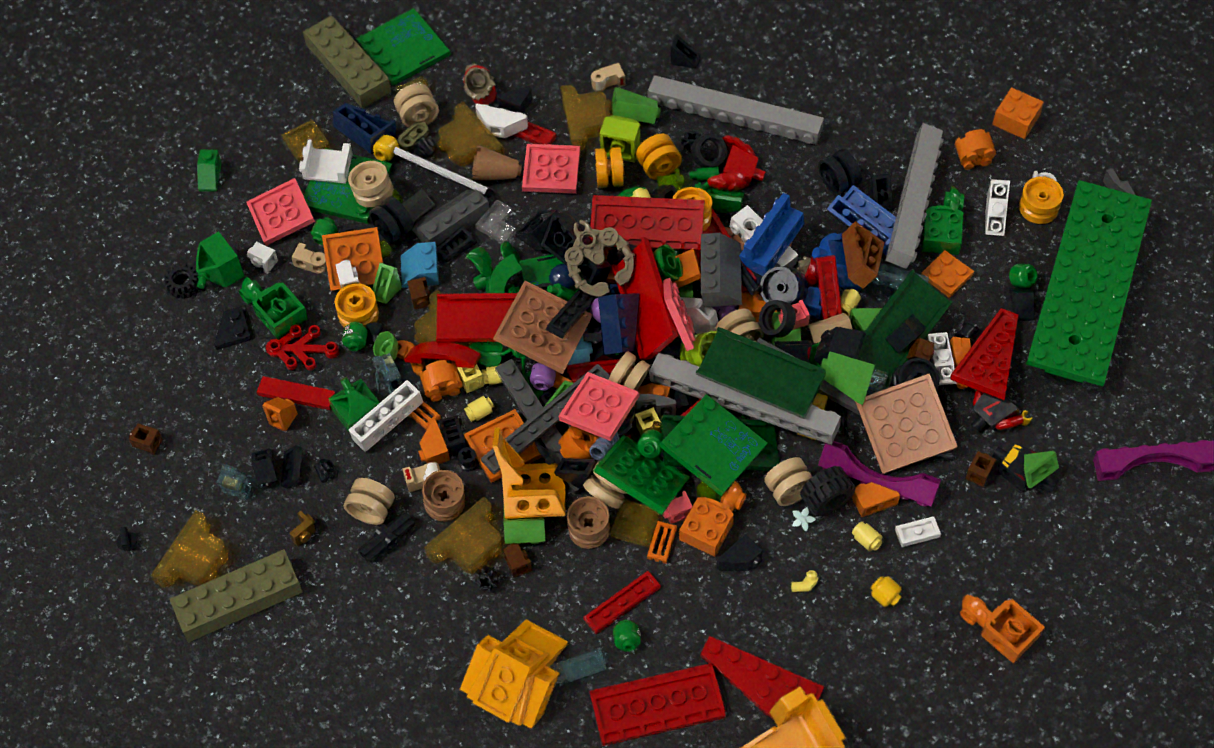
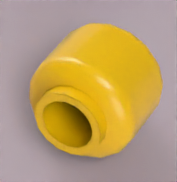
(384, 148)
(886, 591)

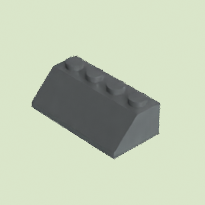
(461, 211)
(720, 271)

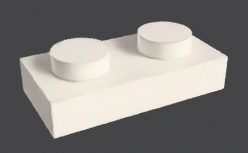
(917, 531)

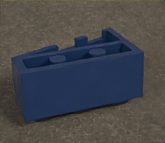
(361, 126)
(619, 322)

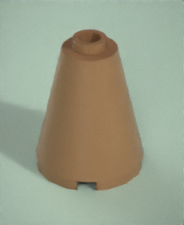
(494, 166)

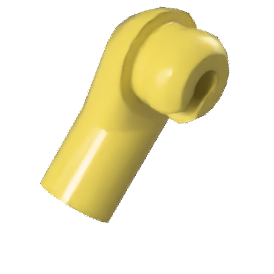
(807, 584)

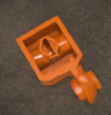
(711, 520)
(1006, 628)

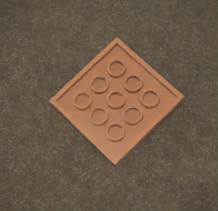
(526, 325)
(906, 424)

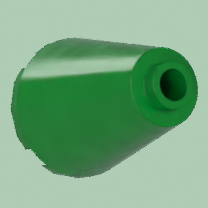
(667, 263)

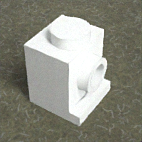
(262, 257)
(346, 273)

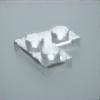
(493, 222)

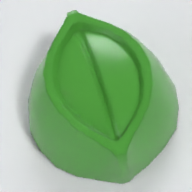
(385, 344)

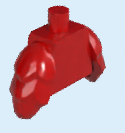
(739, 167)

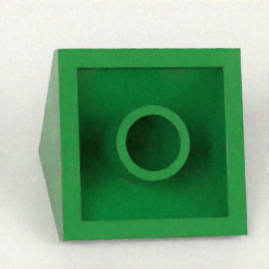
(725, 200)

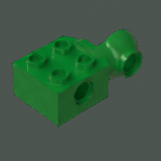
(944, 225)
(274, 306)

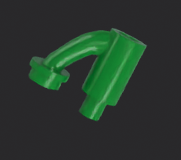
(703, 174)

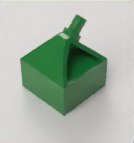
(217, 262)
(352, 402)

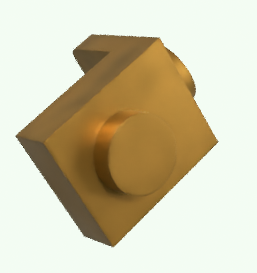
(304, 530)

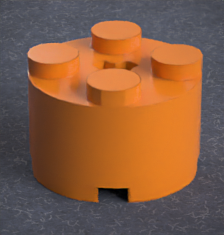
(975, 149)
(440, 380)
(577, 443)

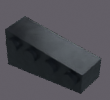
(561, 237)

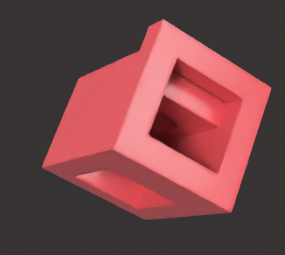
(802, 315)
(678, 509)

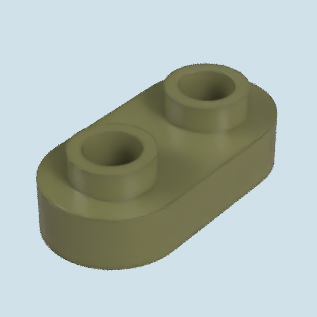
(411, 135)

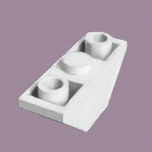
(500, 121)
(996, 207)
(703, 318)
(942, 357)

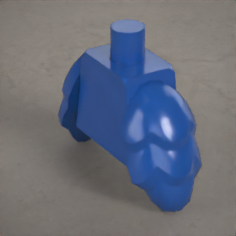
(833, 245)

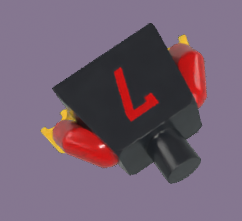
(996, 413)

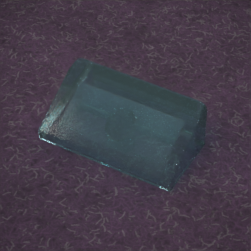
(583, 664)

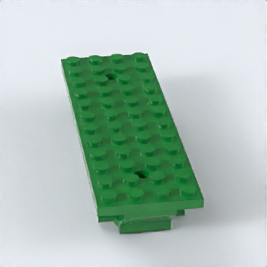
(1089, 284)

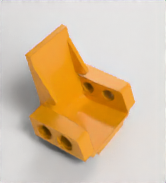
(528, 496)
(514, 675)
(800, 724)

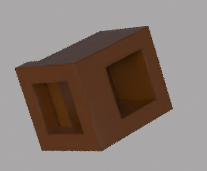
(419, 292)
(921, 349)
(145, 438)
(980, 468)
(517, 560)

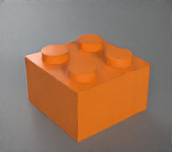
(1018, 113)

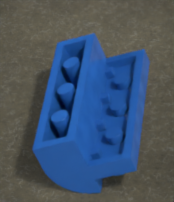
(865, 211)
(772, 236)

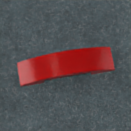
(461, 354)

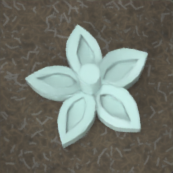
(803, 518)

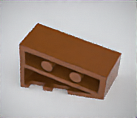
(862, 254)

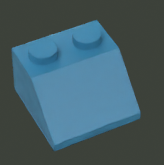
(420, 262)

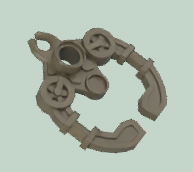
(595, 252)

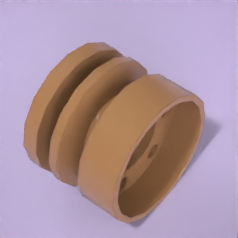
(443, 485)
(588, 512)

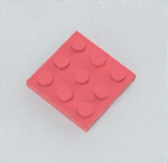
(551, 168)
(280, 211)
(678, 312)
(599, 406)

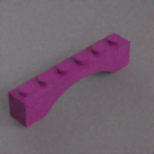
(1115, 462)
(919, 487)

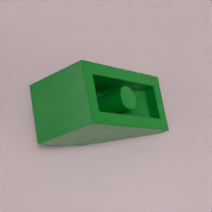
(208, 170)

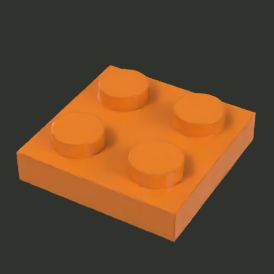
(947, 273)

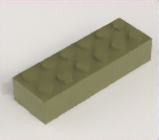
(347, 62)
(235, 595)

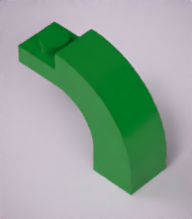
(501, 273)

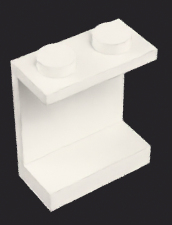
(326, 164)

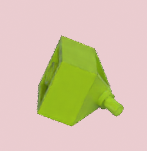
(621, 133)

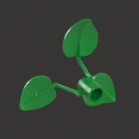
(483, 261)
(491, 356)

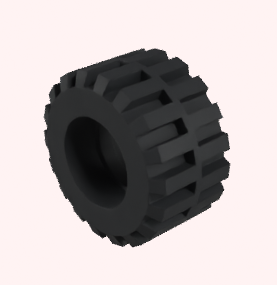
(827, 491)

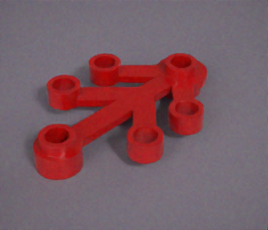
(300, 347)

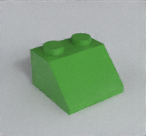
(524, 530)

